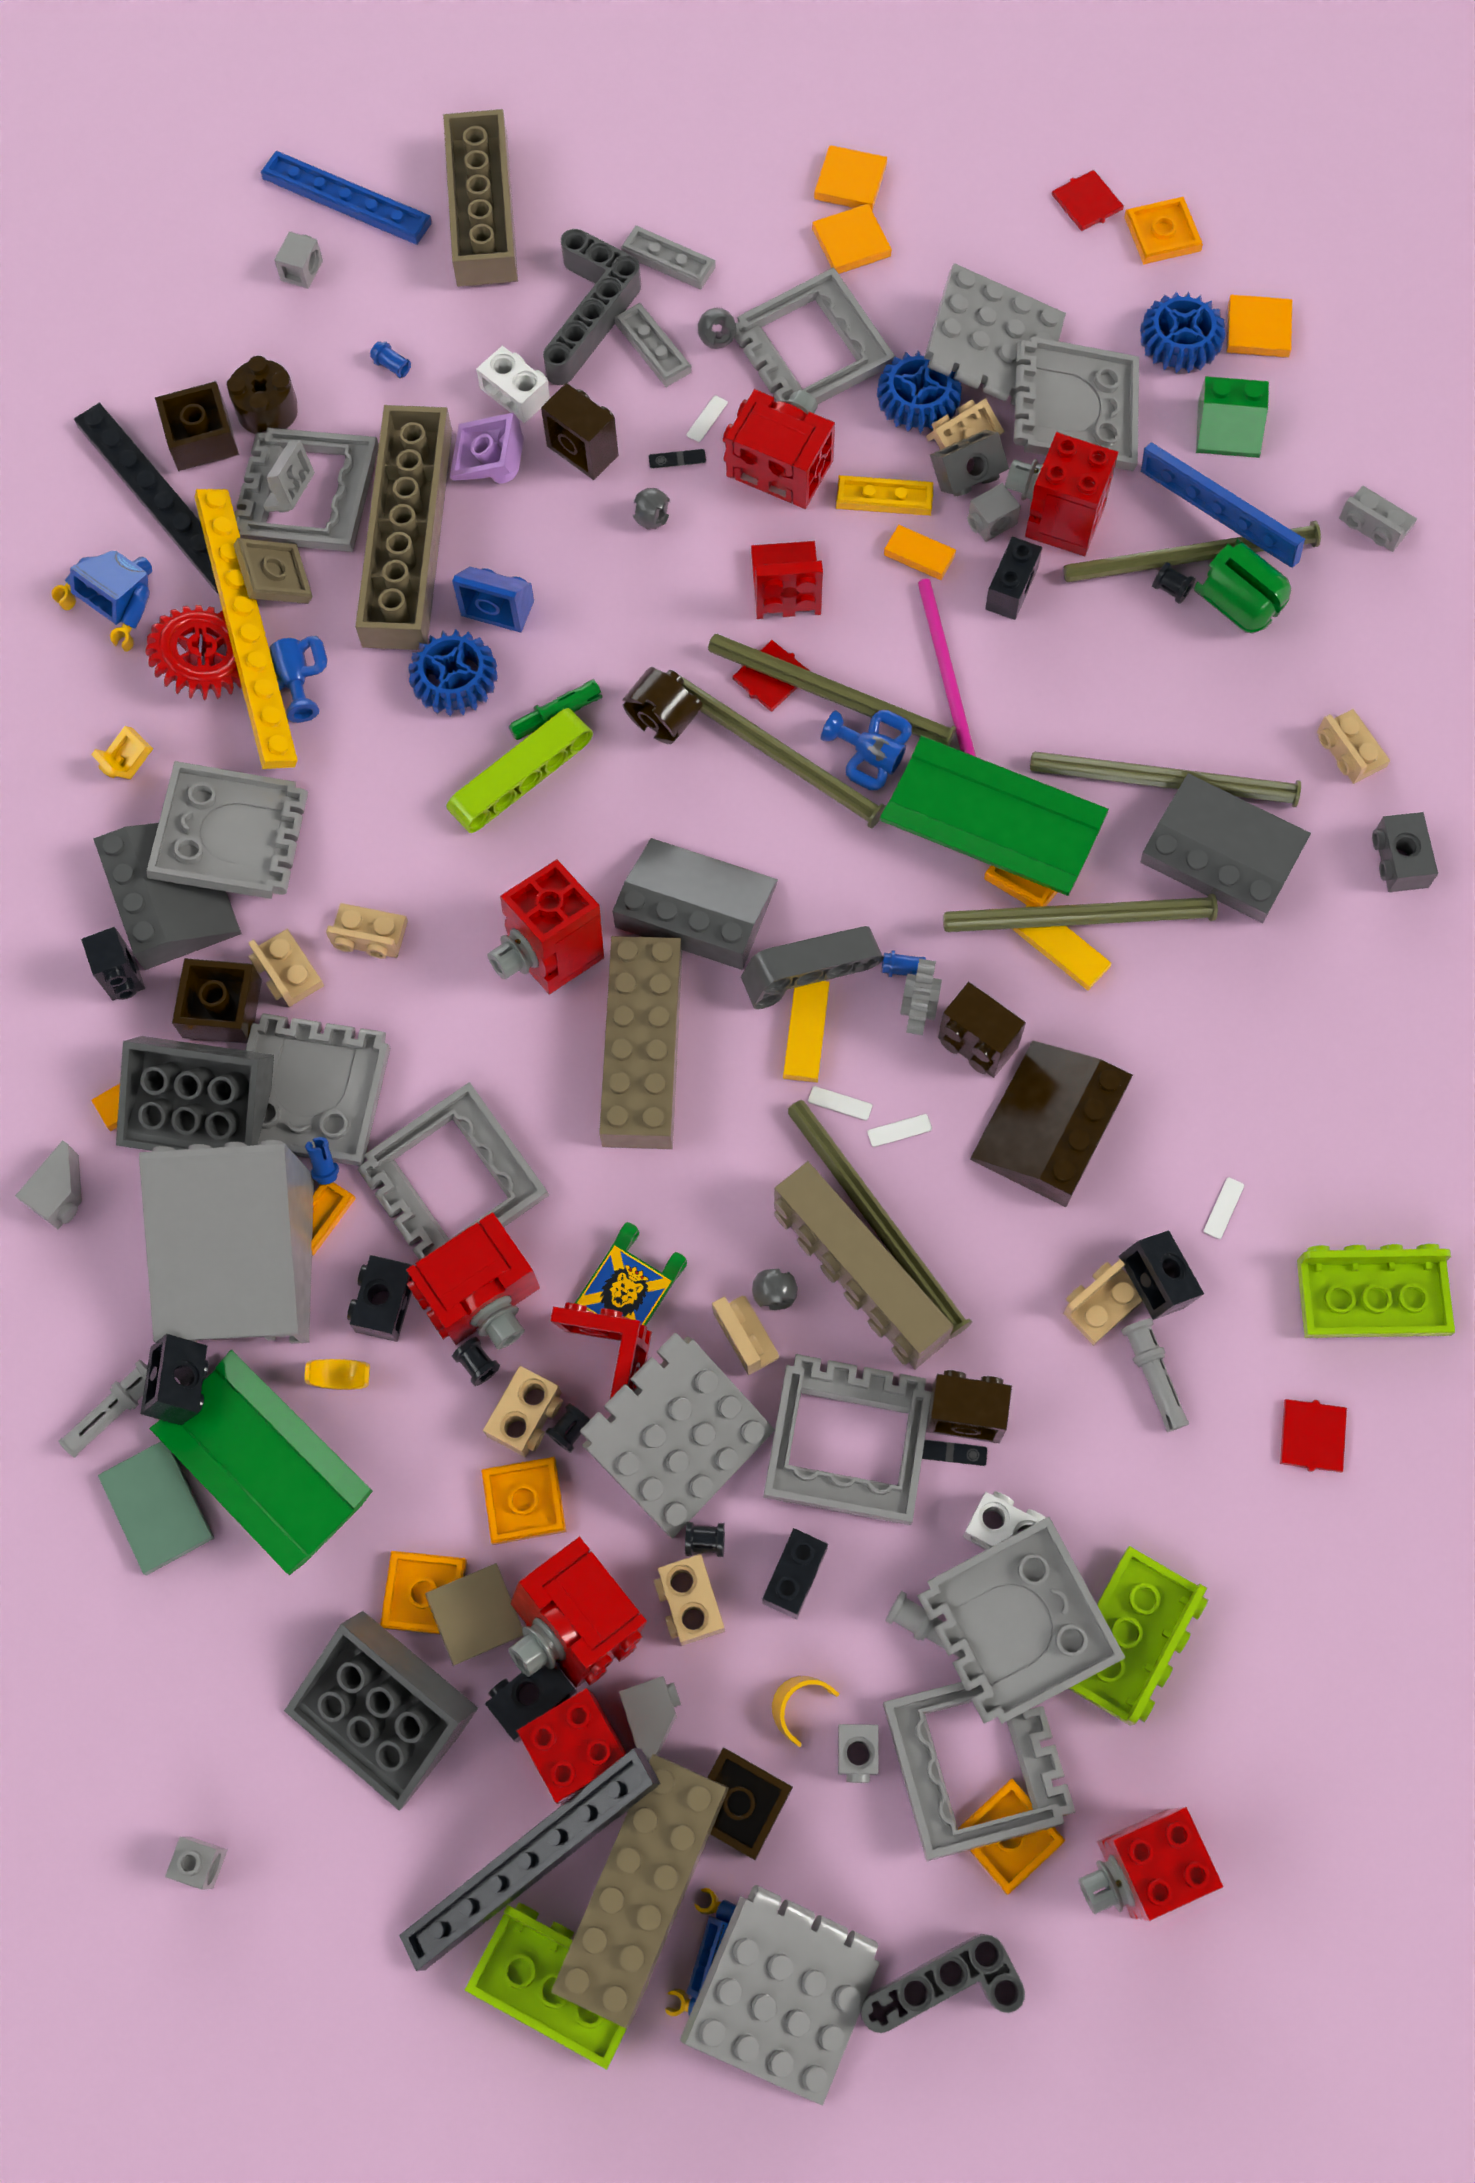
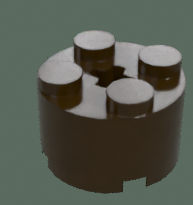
(262, 395)
(661, 704)

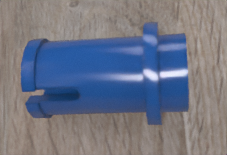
(385, 356)
(899, 964)
(323, 1167)

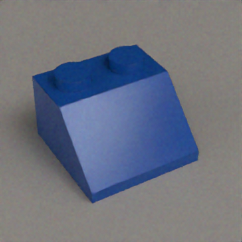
(493, 598)

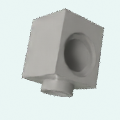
(298, 259)
(993, 512)
(862, 1734)
(196, 1863)

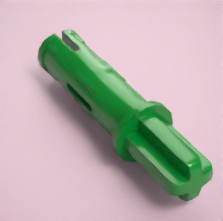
(574, 700)

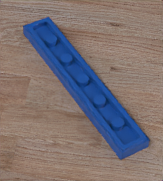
(346, 197)
(1222, 505)

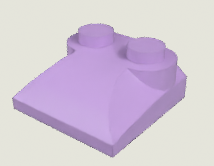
(488, 449)

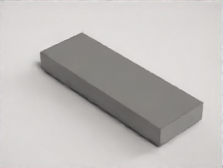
(669, 257)
(653, 344)

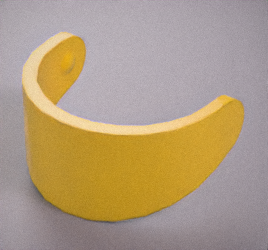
(337, 1374)
(782, 1696)

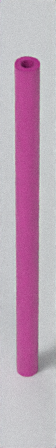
(946, 667)

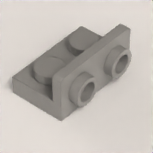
(288, 478)
(1377, 518)

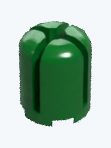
(1245, 588)

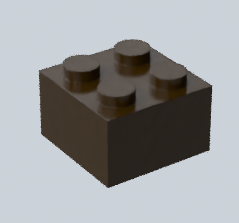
(196, 426)
(580, 430)
(216, 1000)
(980, 1030)
(969, 1407)
(749, 1805)

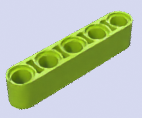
(519, 770)

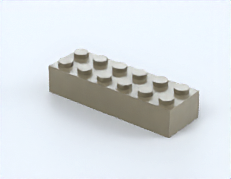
(480, 198)
(641, 1043)
(861, 1266)
(640, 1893)

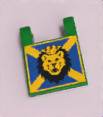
(628, 1282)

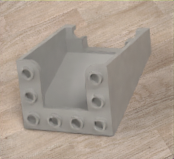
(228, 1241)

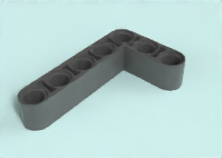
(615, 288)

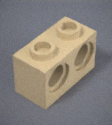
(514, 1408)
(698, 1597)

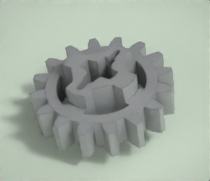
(921, 996)

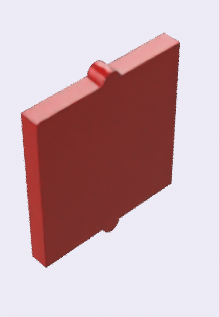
(1087, 200)
(764, 688)
(1313, 1435)

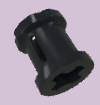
(1173, 582)
(475, 1361)
(558, 1434)
(705, 1539)

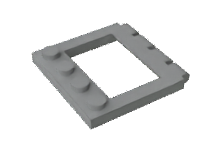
(846, 317)
(346, 505)
(489, 1143)
(839, 1491)
(928, 1790)

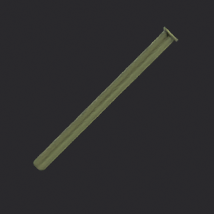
(1174, 556)
(824, 687)
(786, 756)
(1163, 776)
(1081, 914)
(875, 1213)

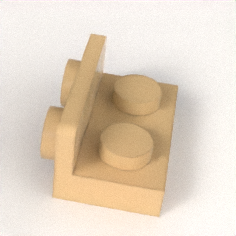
(970, 421)
(1352, 746)
(367, 931)
(287, 968)
(1103, 1303)
(745, 1333)

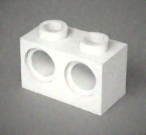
(513, 383)
(1012, 1520)

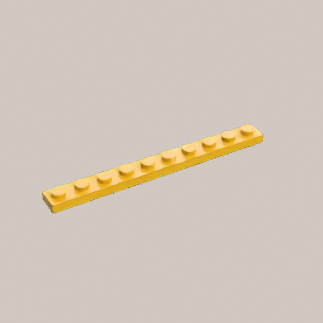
(245, 632)

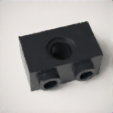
(1013, 578)
(113, 964)
(1161, 1274)
(385, 1319)
(162, 1394)
(795, 1573)
(512, 1714)

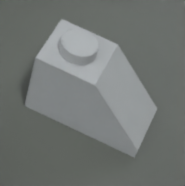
(55, 1187)
(650, 1713)

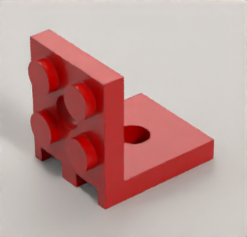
(787, 578)
(612, 1326)

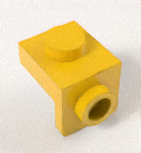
(123, 755)

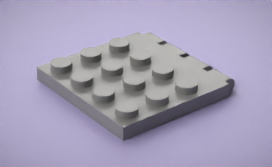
(981, 328)
(1077, 394)
(227, 831)
(321, 1084)
(676, 1433)
(1021, 1622)
(783, 1994)

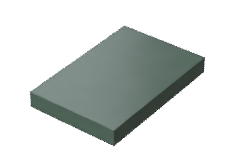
(155, 1507)

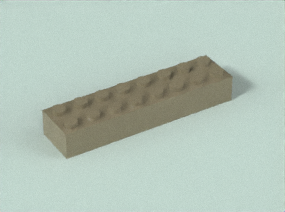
(404, 528)

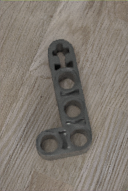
(808, 962)
(937, 1991)

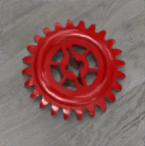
(187, 668)

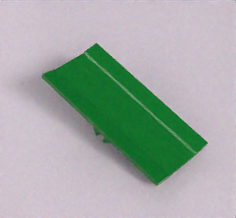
(995, 815)
(265, 1465)

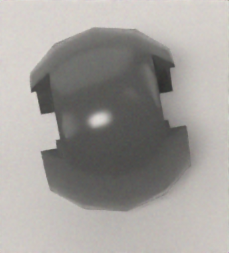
(714, 317)
(651, 508)
(774, 1289)

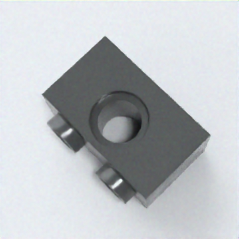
(952, 461)
(1411, 835)

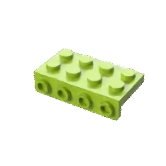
(1375, 1291)
(1149, 1619)
(519, 1977)

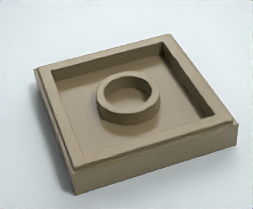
(272, 571)
(474, 1614)

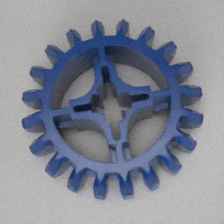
(1182, 323)
(901, 384)
(458, 683)

